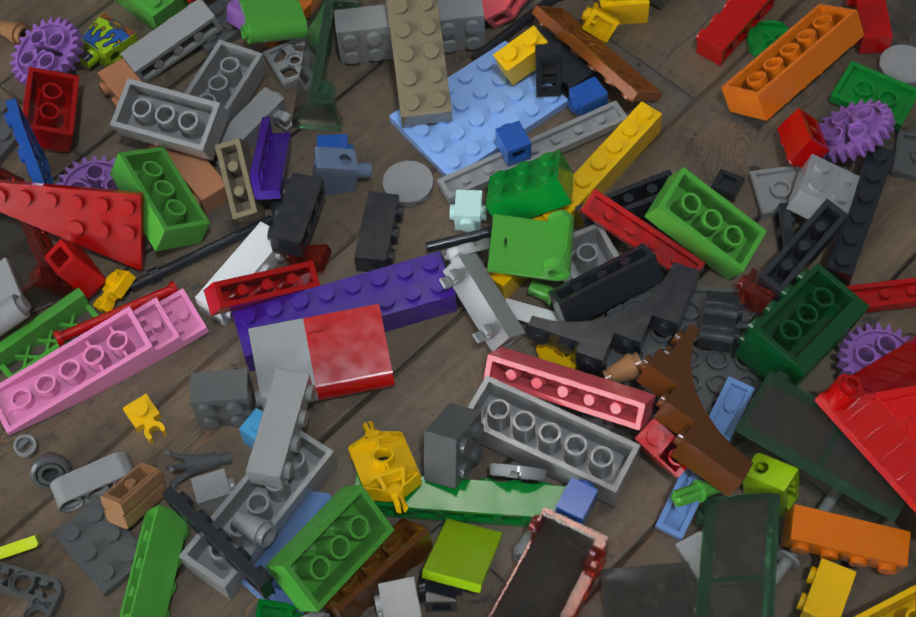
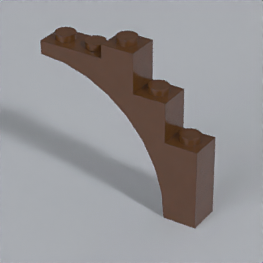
(680, 410)

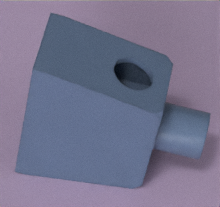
(339, 169)

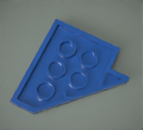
(30, 148)

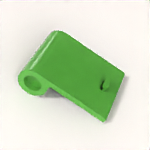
(272, 20)
(532, 246)

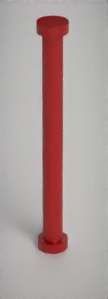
(83, 327)

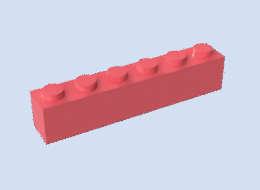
(571, 388)

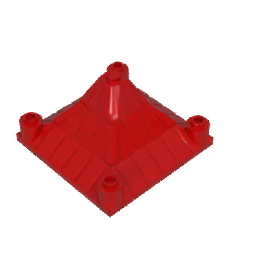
(880, 415)

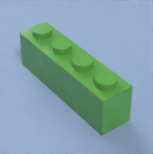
(155, 564)

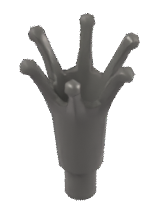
(196, 463)

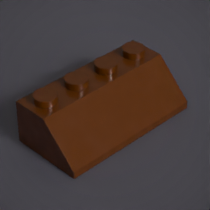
(390, 562)

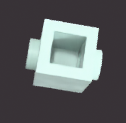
(468, 210)

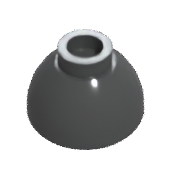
(47, 468)

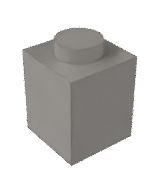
(212, 489)

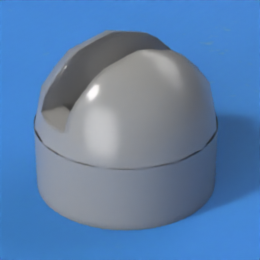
(21, 443)

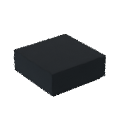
(728, 184)

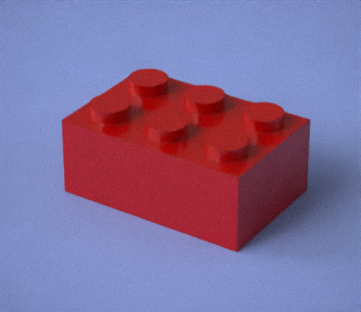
(51, 107)

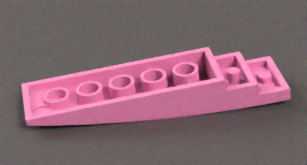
(99, 360)

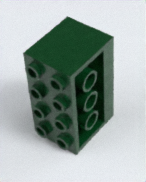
(801, 326)

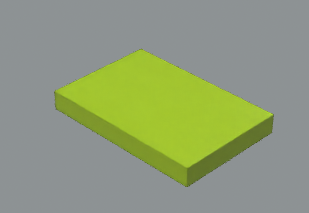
(462, 555)

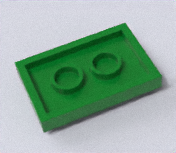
(866, 84)

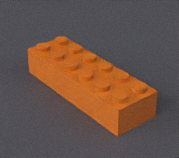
(793, 61)

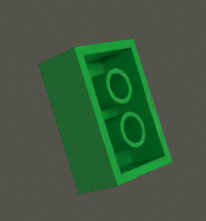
(531, 187)

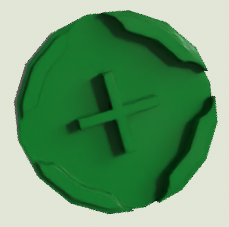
(764, 35)

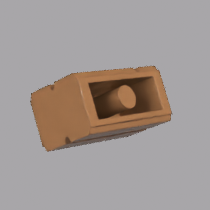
(133, 495)

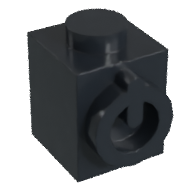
(438, 596)

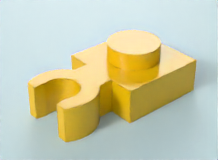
(116, 286)
(144, 417)

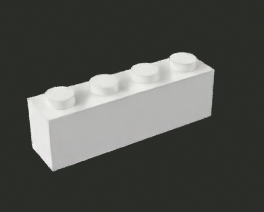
(250, 257)

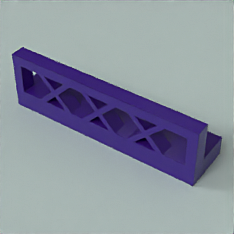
(269, 162)

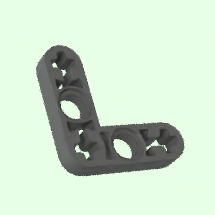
(37, 599)

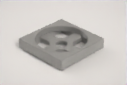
(288, 48)

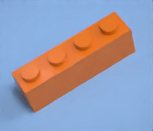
(846, 539)

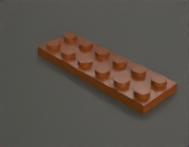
(597, 54)

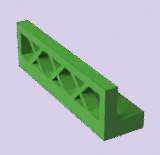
(34, 333)

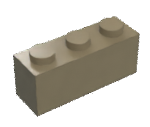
(235, 167)

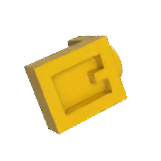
(599, 22)

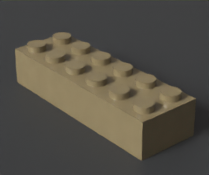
(419, 62)

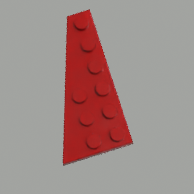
(91, 217)

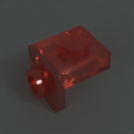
(317, 253)
(753, 295)

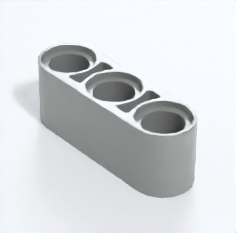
(90, 481)

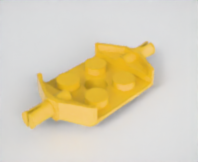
(386, 479)

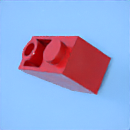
(75, 267)
(658, 445)

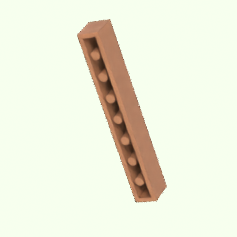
(197, 172)

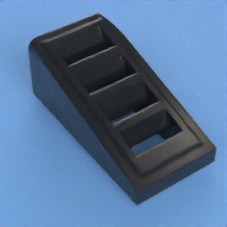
(545, 55)

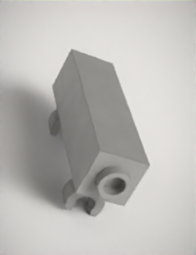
(248, 120)
(482, 301)

